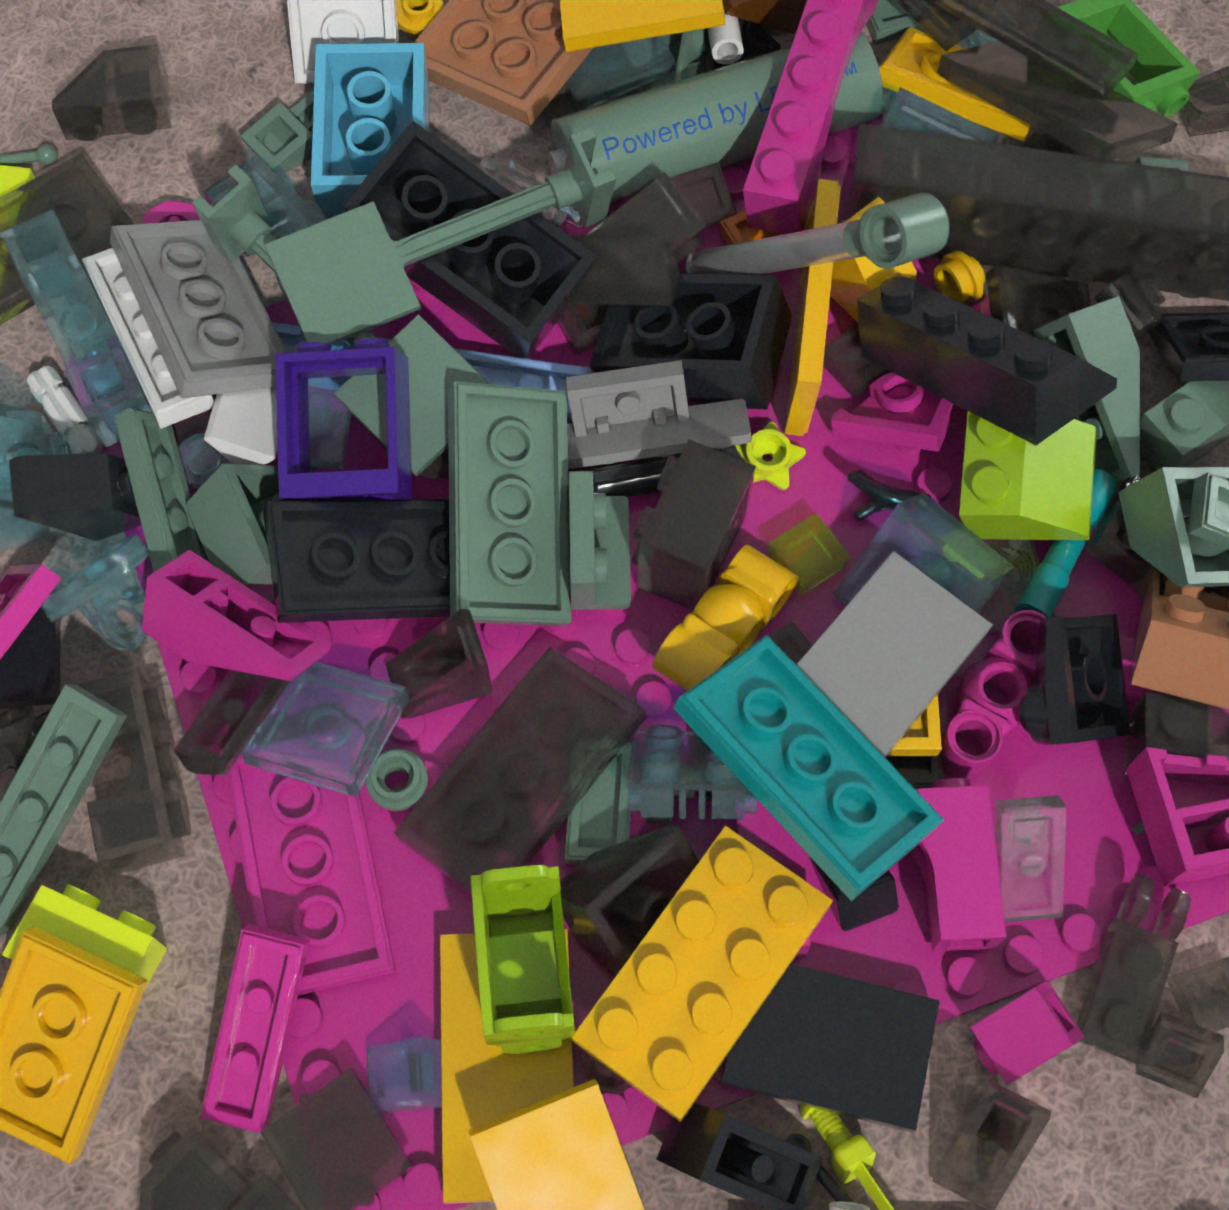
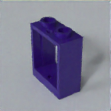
(319, 361)

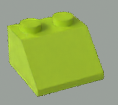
(1027, 489)

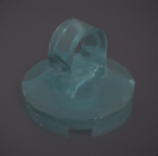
(102, 589)

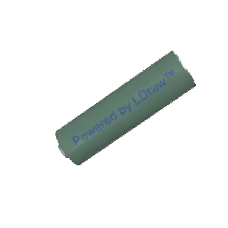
(704, 119)

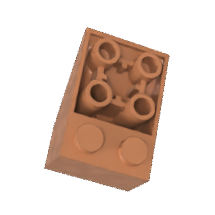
(1183, 641)

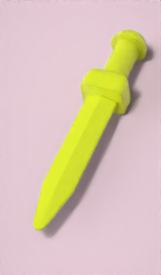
(851, 1154)

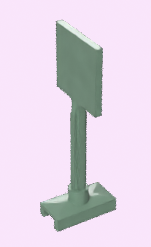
(242, 225)
(352, 275)

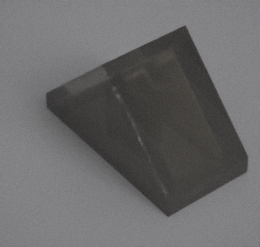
(442, 667)
(990, 1143)

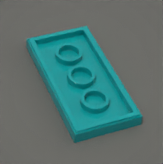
(808, 766)

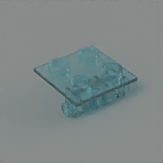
(677, 760)

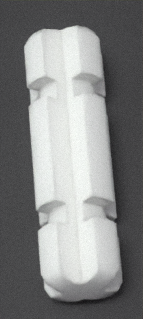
(64, 411)

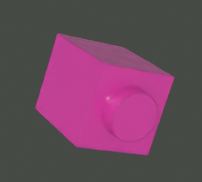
(1025, 1033)

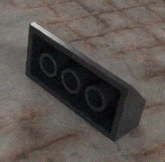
(502, 282)
(976, 360)

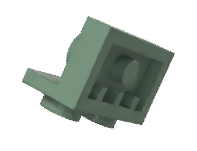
(598, 546)

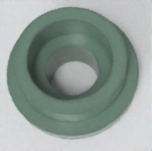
(397, 762)

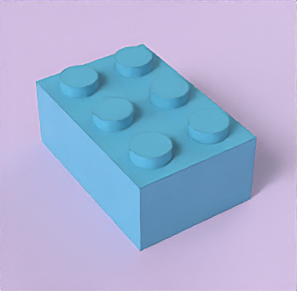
(360, 109)

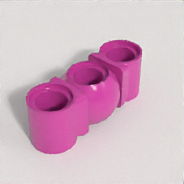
(976, 713)

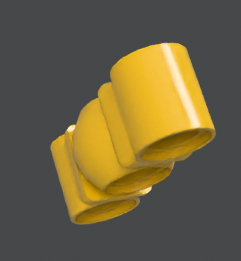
(725, 618)

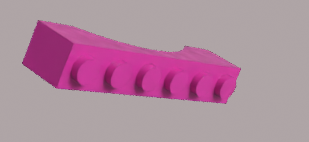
(798, 123)

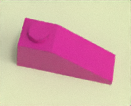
(223, 622)

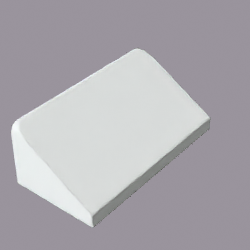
(245, 426)

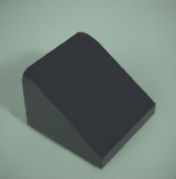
(873, 903)

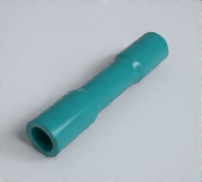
(1052, 575)

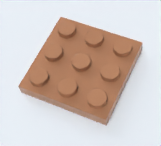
(501, 53)

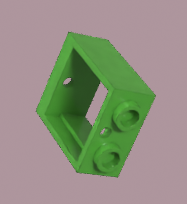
(1159, 67)

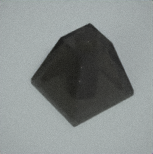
(623, 891)

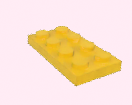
(702, 972)

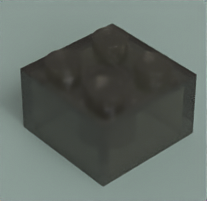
(693, 525)

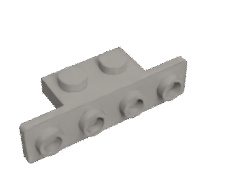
(645, 416)

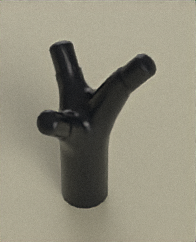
(882, 495)

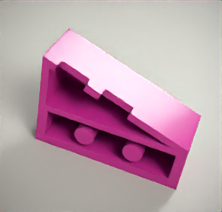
(1183, 812)

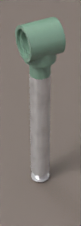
(884, 234)

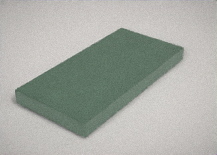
(509, 504)

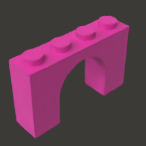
(954, 860)

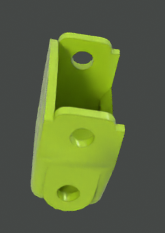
(522, 959)

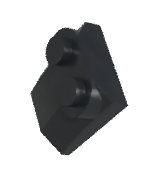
(1077, 682)

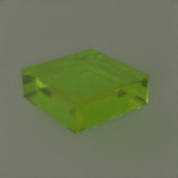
(809, 552)

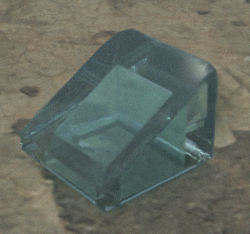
(405, 1075)

